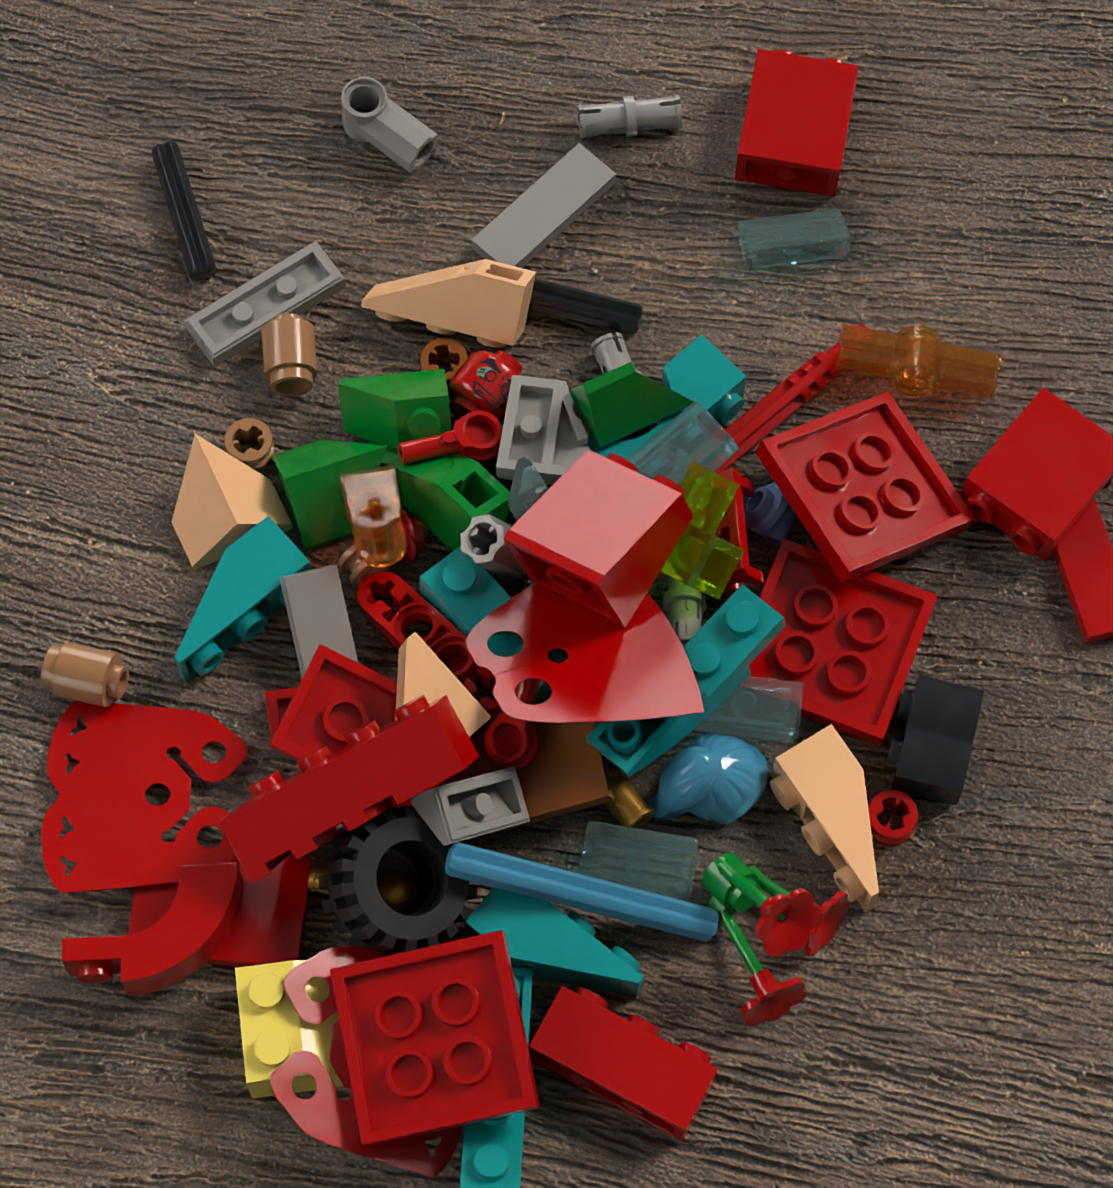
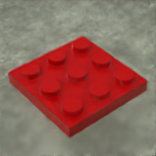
(864, 486)
(842, 640)
(434, 1038)

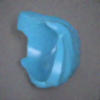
(712, 780)

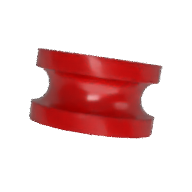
(897, 800)

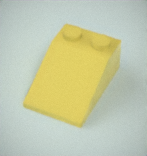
(274, 1029)

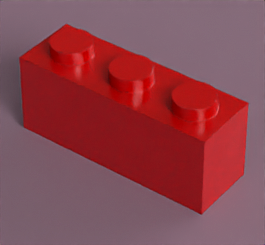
(623, 1061)

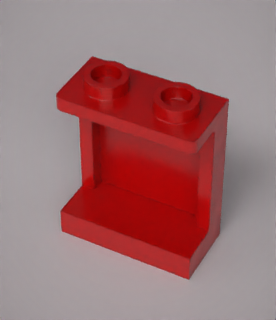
(796, 122)
(1041, 474)

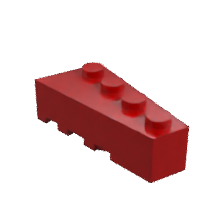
(348, 785)

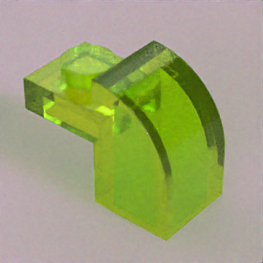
(700, 555)

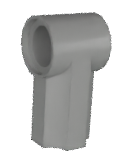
(386, 127)
(486, 546)

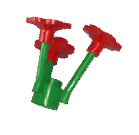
(787, 923)

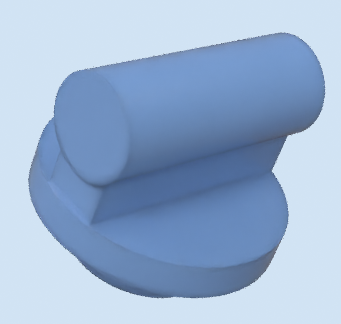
(769, 514)

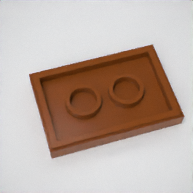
(561, 778)

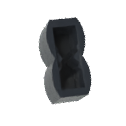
(935, 739)

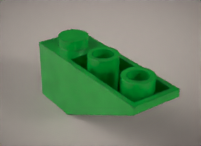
(447, 493)

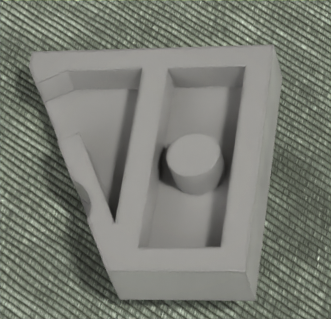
(540, 427)

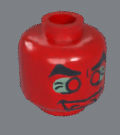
(483, 384)

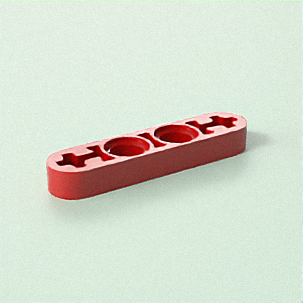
(442, 639)

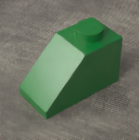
(395, 406)

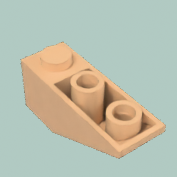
(469, 298)
(831, 799)

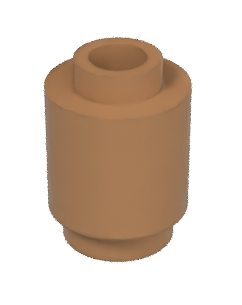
(289, 354)
(84, 674)

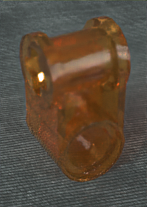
(375, 513)

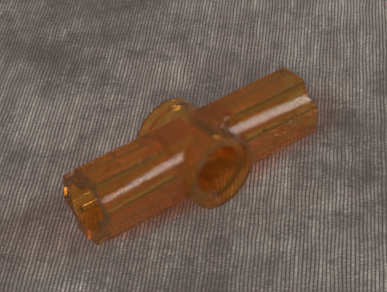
(917, 361)

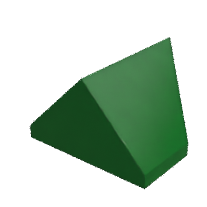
(623, 403)
(314, 486)

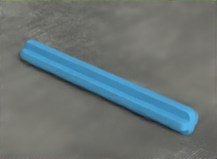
(581, 892)

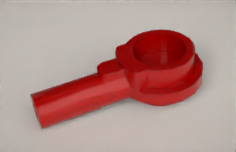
(473, 436)
(512, 740)

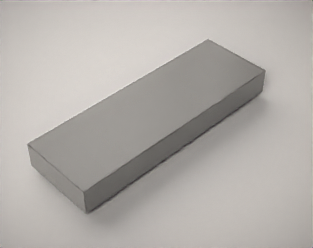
(545, 209)
(285, 288)

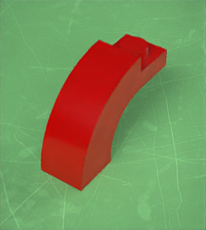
(172, 946)

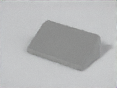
(473, 806)

